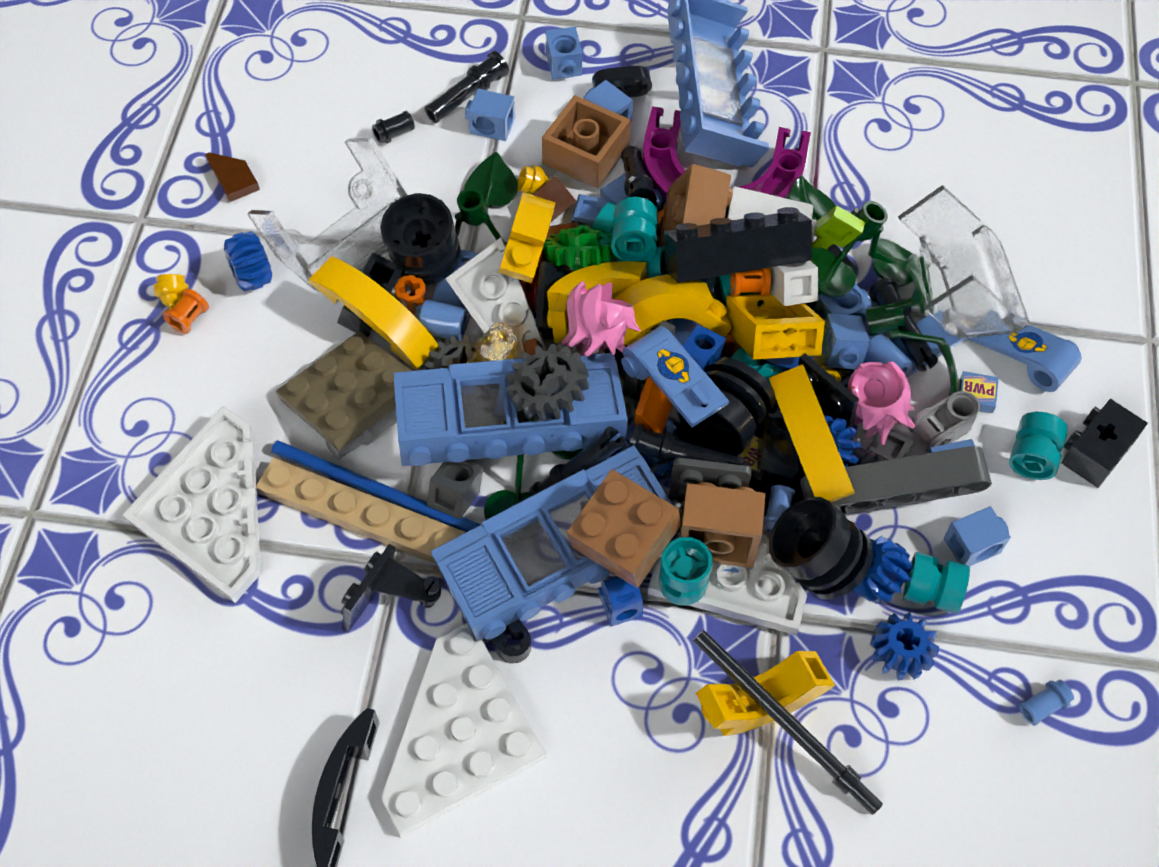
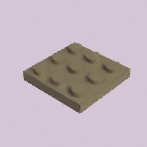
(344, 390)

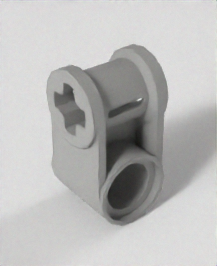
(941, 424)

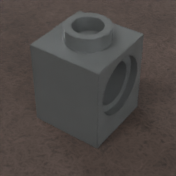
(454, 487)

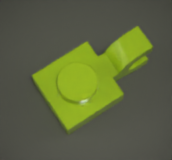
(837, 228)

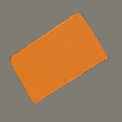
(652, 408)

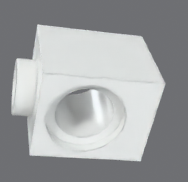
(795, 283)

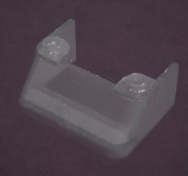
(354, 234)
(974, 267)

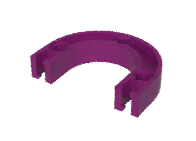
(664, 167)

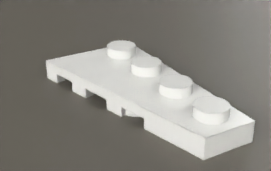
(495, 296)

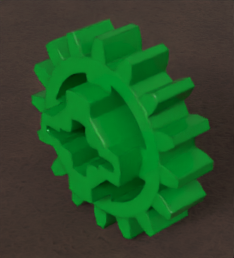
(578, 247)

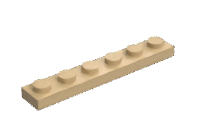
(354, 510)

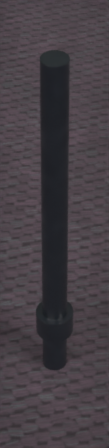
(844, 776)

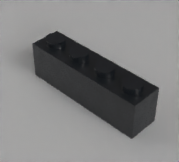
(738, 244)

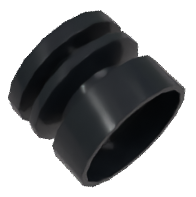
(421, 237)
(749, 403)
(821, 548)

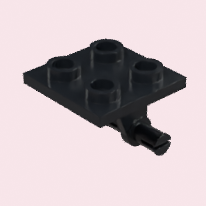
(831, 394)
(387, 578)

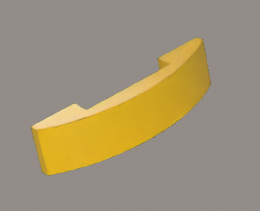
(377, 309)
(811, 435)

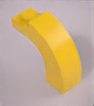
(527, 237)
(619, 274)
(665, 299)
(791, 682)

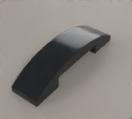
(356, 743)

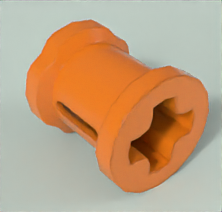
(751, 282)
(416, 294)
(186, 311)

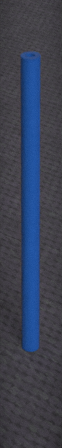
(368, 485)

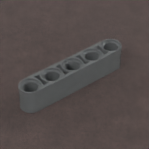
(912, 480)

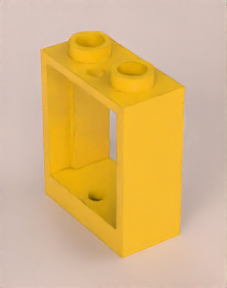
(763, 327)

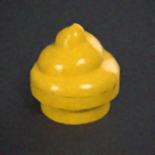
(531, 179)
(169, 288)

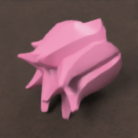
(597, 319)
(882, 397)

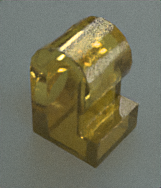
(496, 344)

